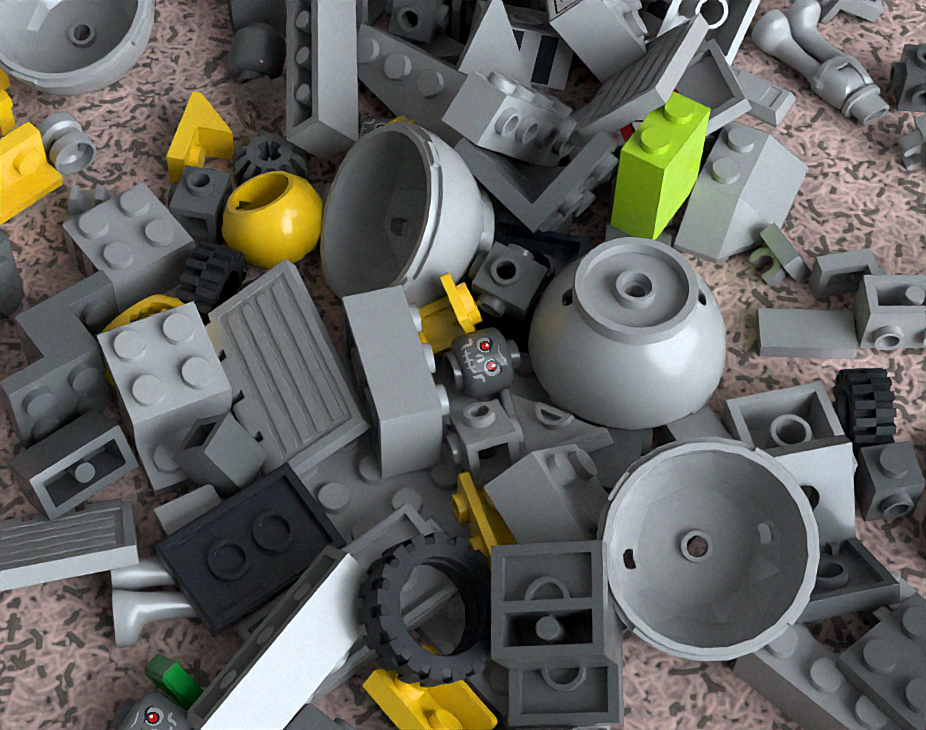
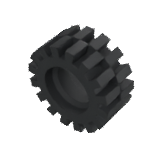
(211, 277)
(865, 406)

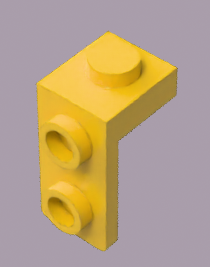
(448, 316)

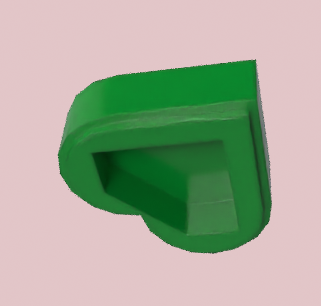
(173, 680)

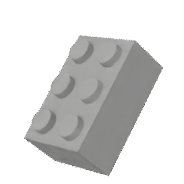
(395, 380)

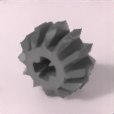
(268, 154)

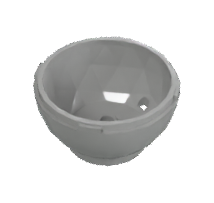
(44, 50)
(397, 178)
(625, 355)
(739, 588)

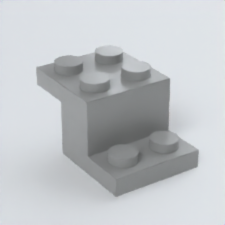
(163, 384)

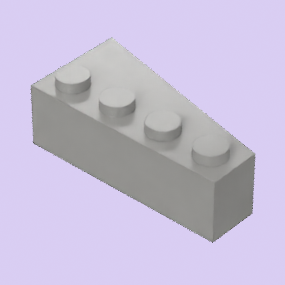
(409, 80)

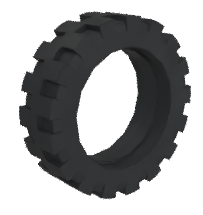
(386, 626)

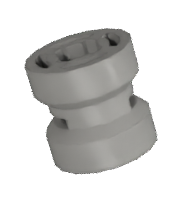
(66, 143)

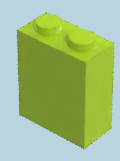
(659, 167)

